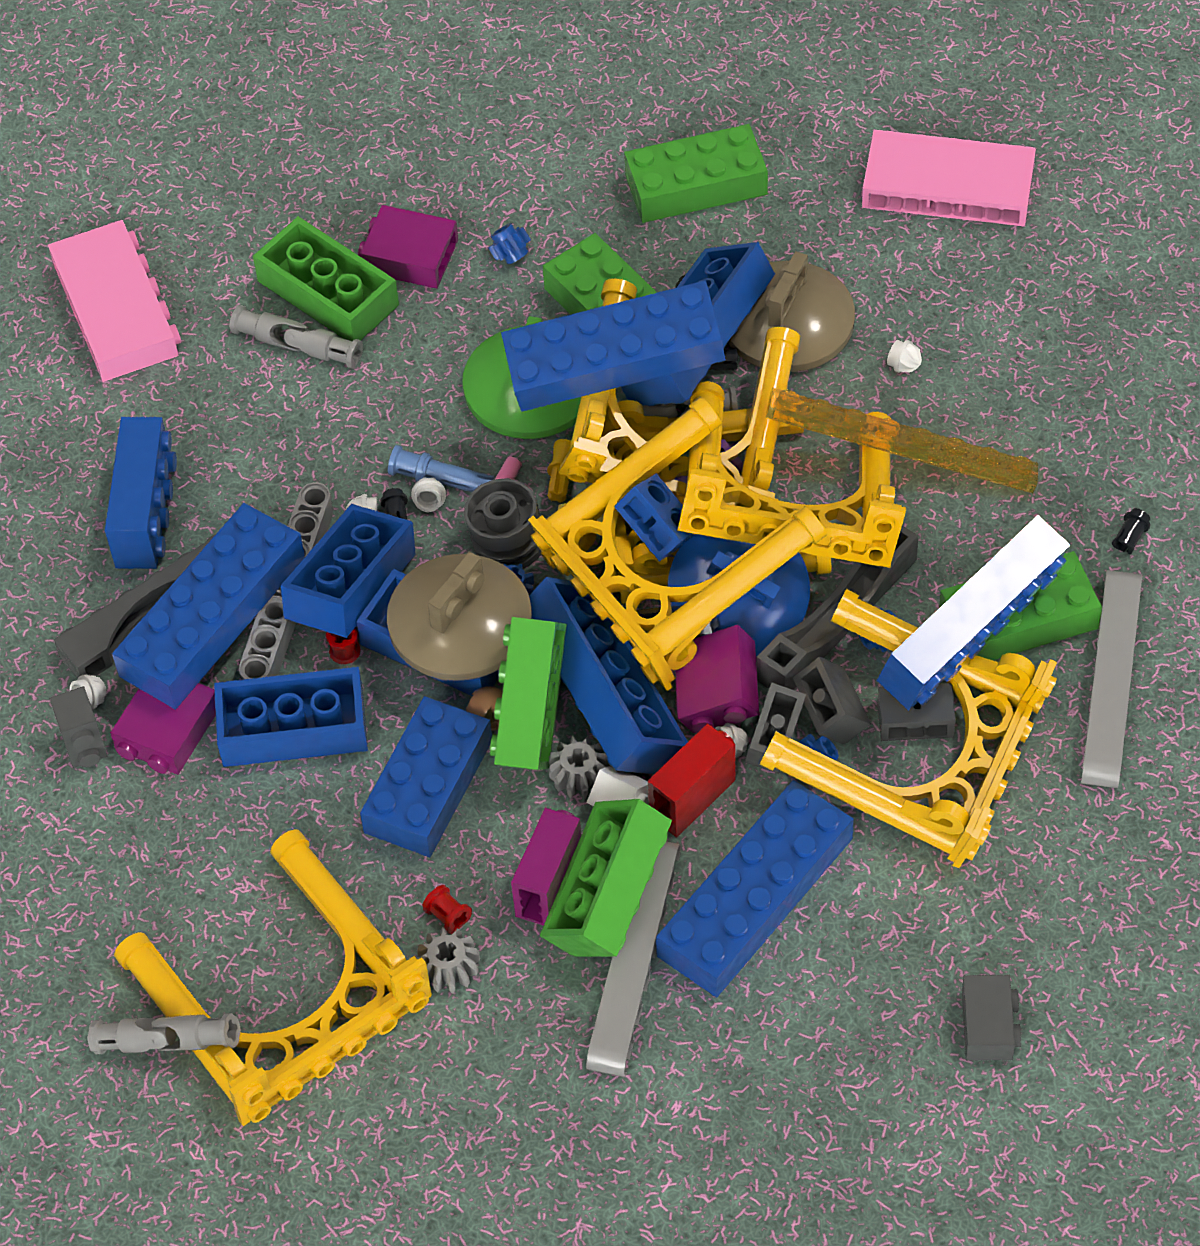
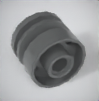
(499, 522)

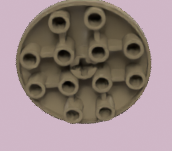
(805, 301)
(453, 615)

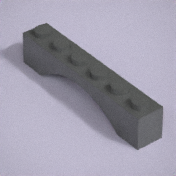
(816, 634)
(90, 644)

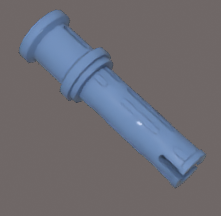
(423, 466)

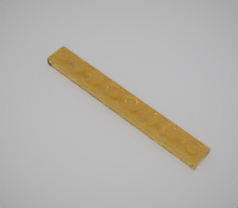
(902, 440)

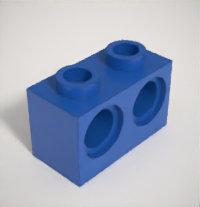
(654, 516)

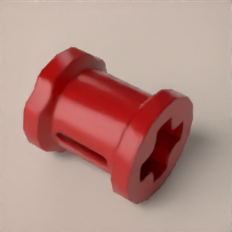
(343, 648)
(446, 908)

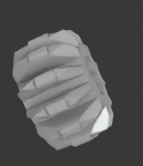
(563, 763)
(454, 970)

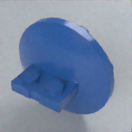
(763, 611)

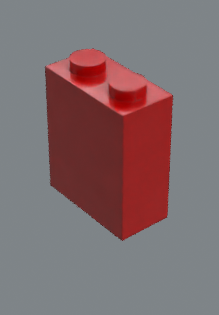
(693, 778)

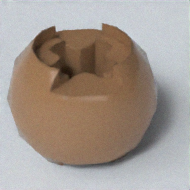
(484, 703)

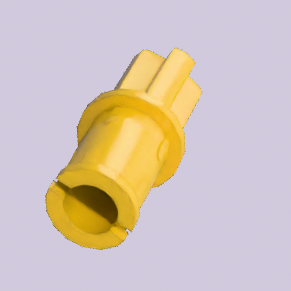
(558, 483)

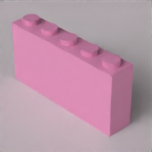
(948, 177)
(115, 300)

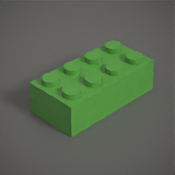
(696, 173)
(579, 275)
(326, 280)
(1054, 614)
(529, 693)
(606, 878)

